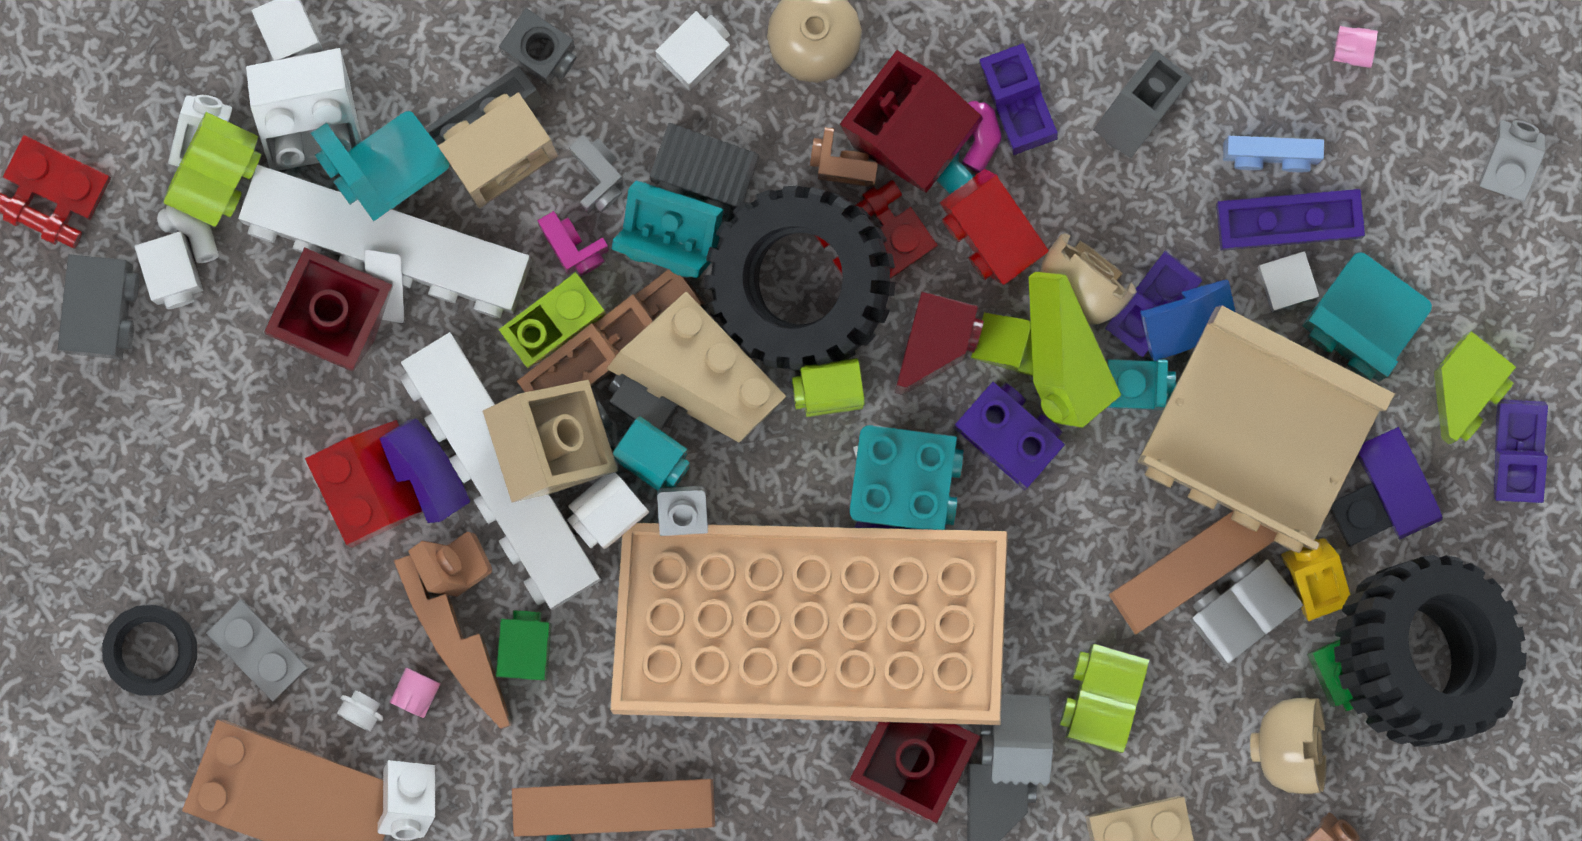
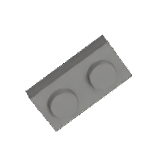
(257, 650)

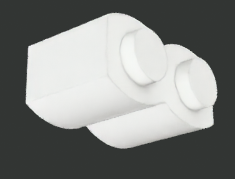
(605, 511)

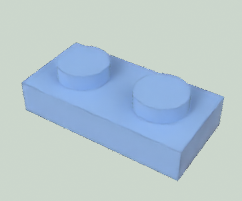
(1293, 153)

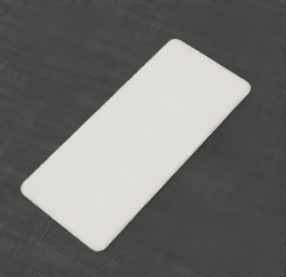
(389, 269)

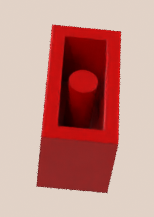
(992, 227)

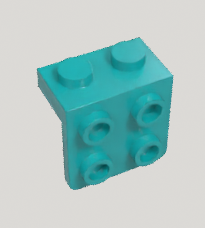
(384, 165)
(1367, 317)
(905, 478)

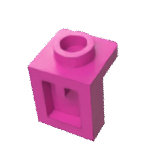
(563, 239)

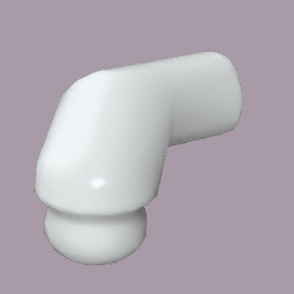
(198, 232)

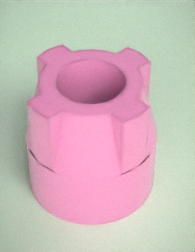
(1355, 46)
(415, 692)

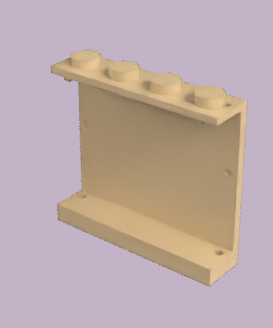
(1262, 428)

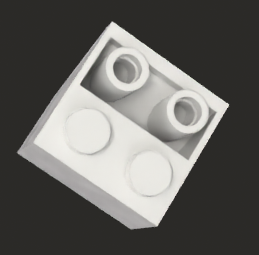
(295, 99)

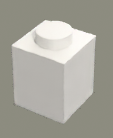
(286, 29)
(694, 49)
(169, 270)

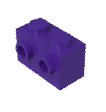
(1010, 434)

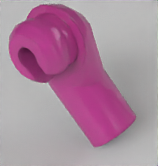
(986, 137)

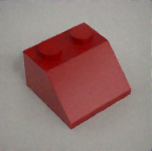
(362, 486)

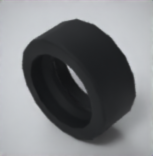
(123, 625)

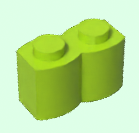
(212, 169)
(829, 388)
(1105, 697)

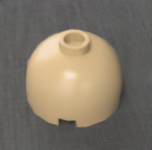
(814, 38)
(1091, 279)
(1292, 746)

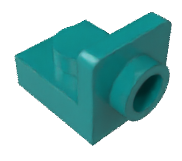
(1142, 384)

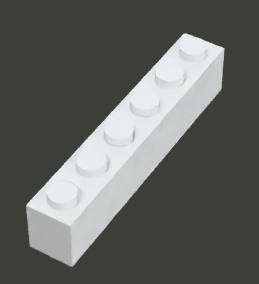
(429, 252)
(533, 526)

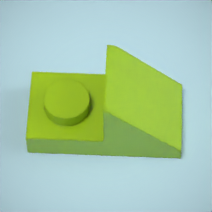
(1005, 343)

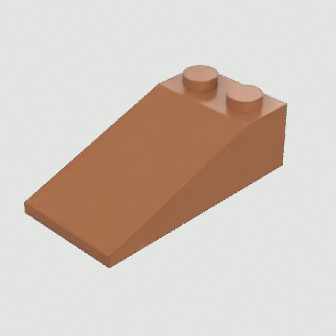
(282, 790)

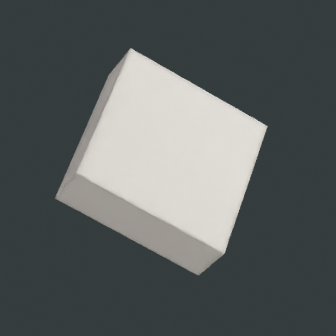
(1288, 281)

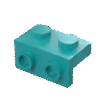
(668, 230)

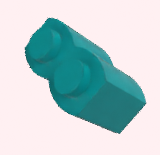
(652, 455)

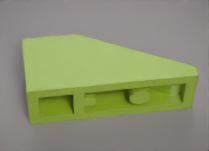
(1065, 354)

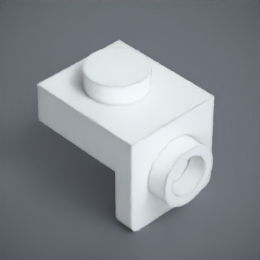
(407, 800)

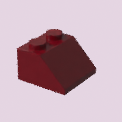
(937, 340)
(914, 765)

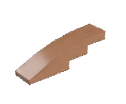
(598, 344)
(1188, 571)
(464, 657)
(613, 807)

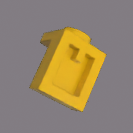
(1318, 579)

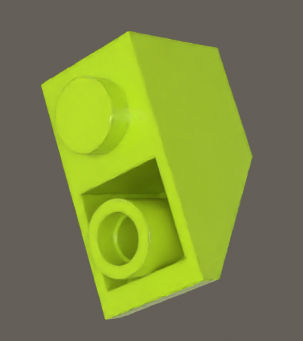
(552, 321)
(1466, 383)

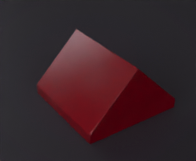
(330, 310)

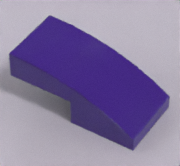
(1018, 99)
(1159, 287)
(1520, 451)
(419, 458)
(1399, 483)

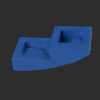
(1180, 324)

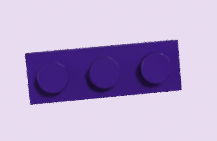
(1290, 219)

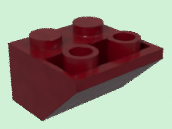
(910, 121)

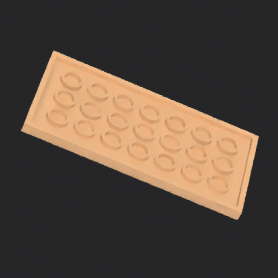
(811, 624)

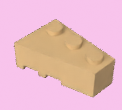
(700, 369)

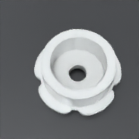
(360, 710)

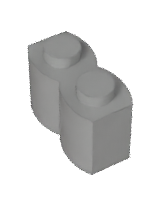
(1245, 610)

